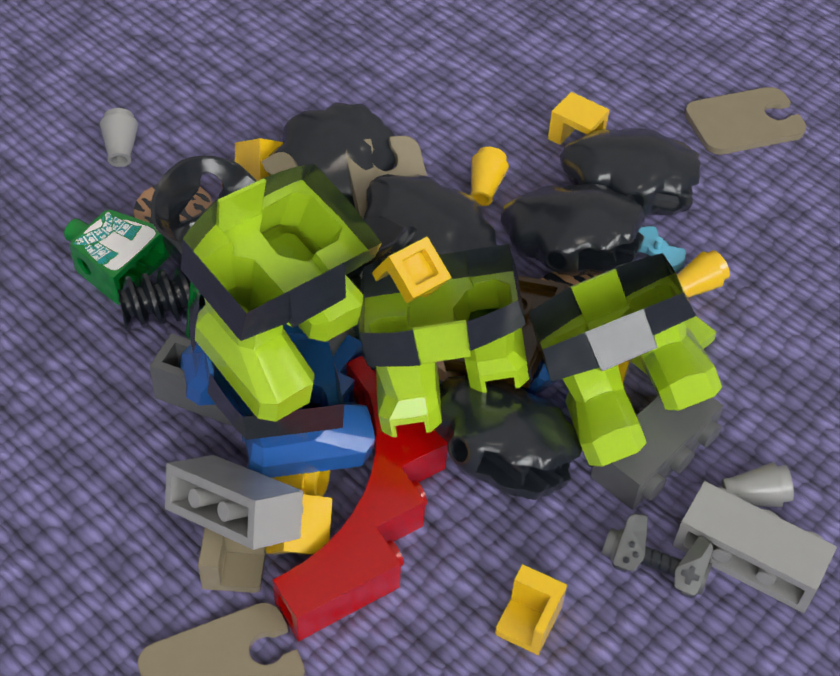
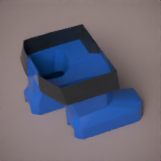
(312, 438)

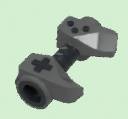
(629, 549)

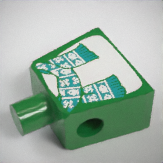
(114, 248)

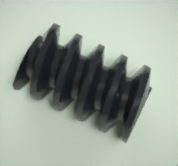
(154, 298)

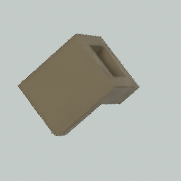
(229, 565)

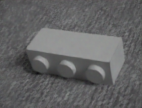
(234, 501)
(757, 546)

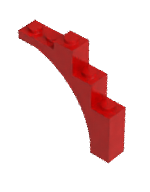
(362, 557)

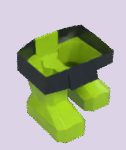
(272, 261)
(468, 317)
(607, 322)

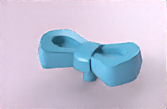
(655, 245)

